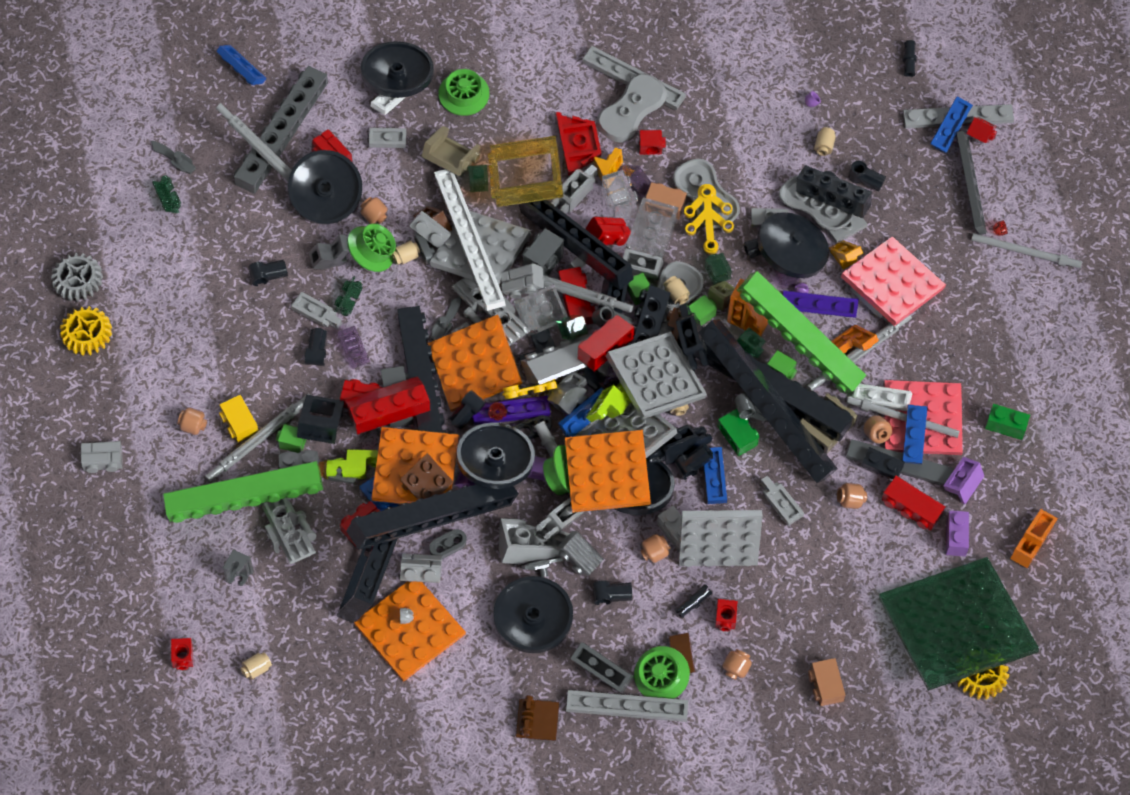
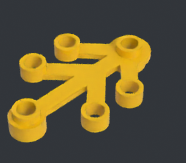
(708, 216)
(514, 391)

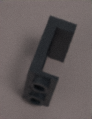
(317, 427)

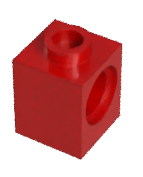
(982, 130)
(651, 142)
(726, 607)
(178, 646)

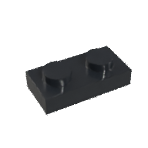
(882, 463)

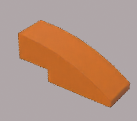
(1033, 538)

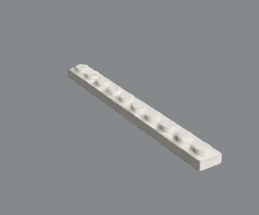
(469, 239)

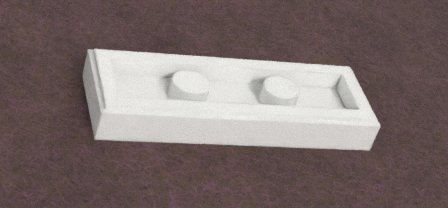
(884, 397)

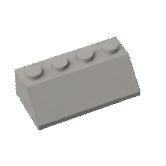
(553, 361)

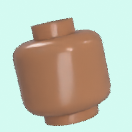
(374, 210)
(192, 421)
(877, 429)
(851, 495)
(655, 548)
(737, 664)

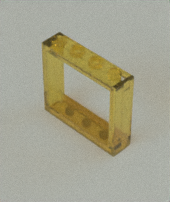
(528, 192)

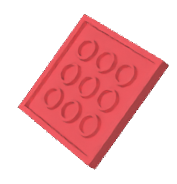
(893, 281)
(943, 408)

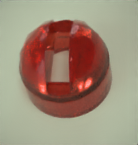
(1000, 228)

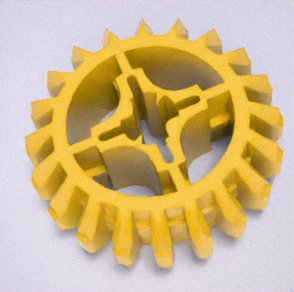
(74, 338)
(998, 681)

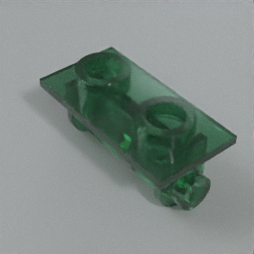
(169, 200)
(350, 289)

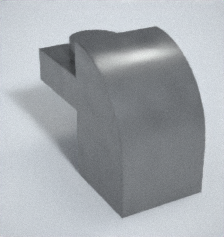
(329, 255)
(567, 396)

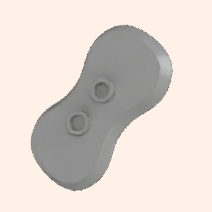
(622, 118)
(696, 173)
(824, 214)
(691, 279)

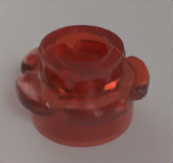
(497, 406)

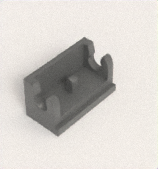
(237, 565)

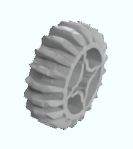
(73, 285)

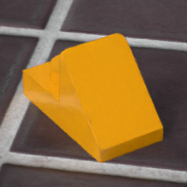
(609, 165)
(845, 253)

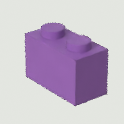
(957, 533)

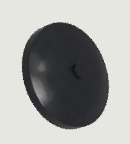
(397, 69)
(325, 187)
(793, 245)
(495, 455)
(661, 490)
(533, 614)

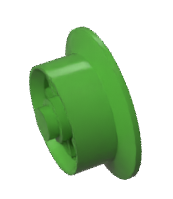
(464, 92)
(372, 247)
(556, 471)
(662, 673)

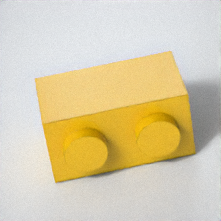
(238, 418)

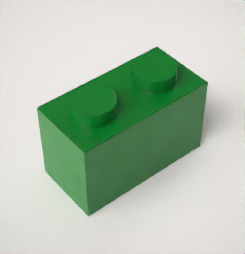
(1007, 421)
(738, 432)

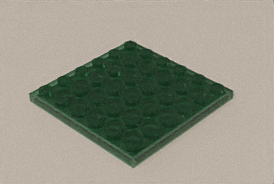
(958, 623)

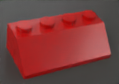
(388, 405)

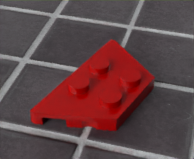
(578, 141)

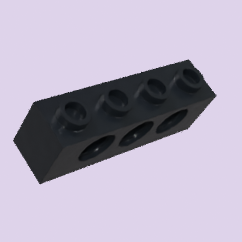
(833, 191)
(658, 299)

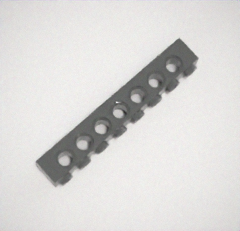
(308, 96)

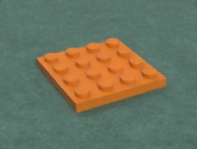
(475, 360)
(401, 451)
(607, 471)
(411, 644)

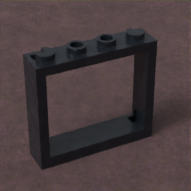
(365, 581)

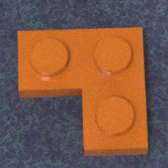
(856, 337)

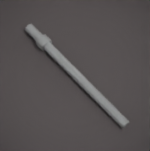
(1062, 260)
(866, 405)

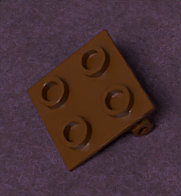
(426, 478)
(537, 719)

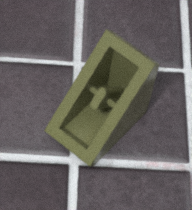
(721, 294)

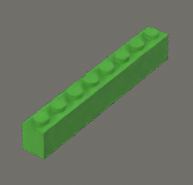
(801, 333)
(243, 492)

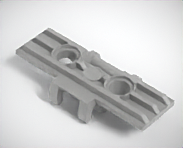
(513, 327)
(281, 530)

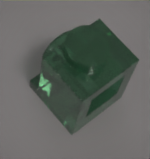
(751, 342)

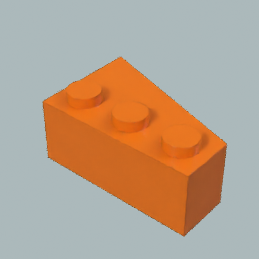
(743, 313)

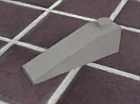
(525, 544)

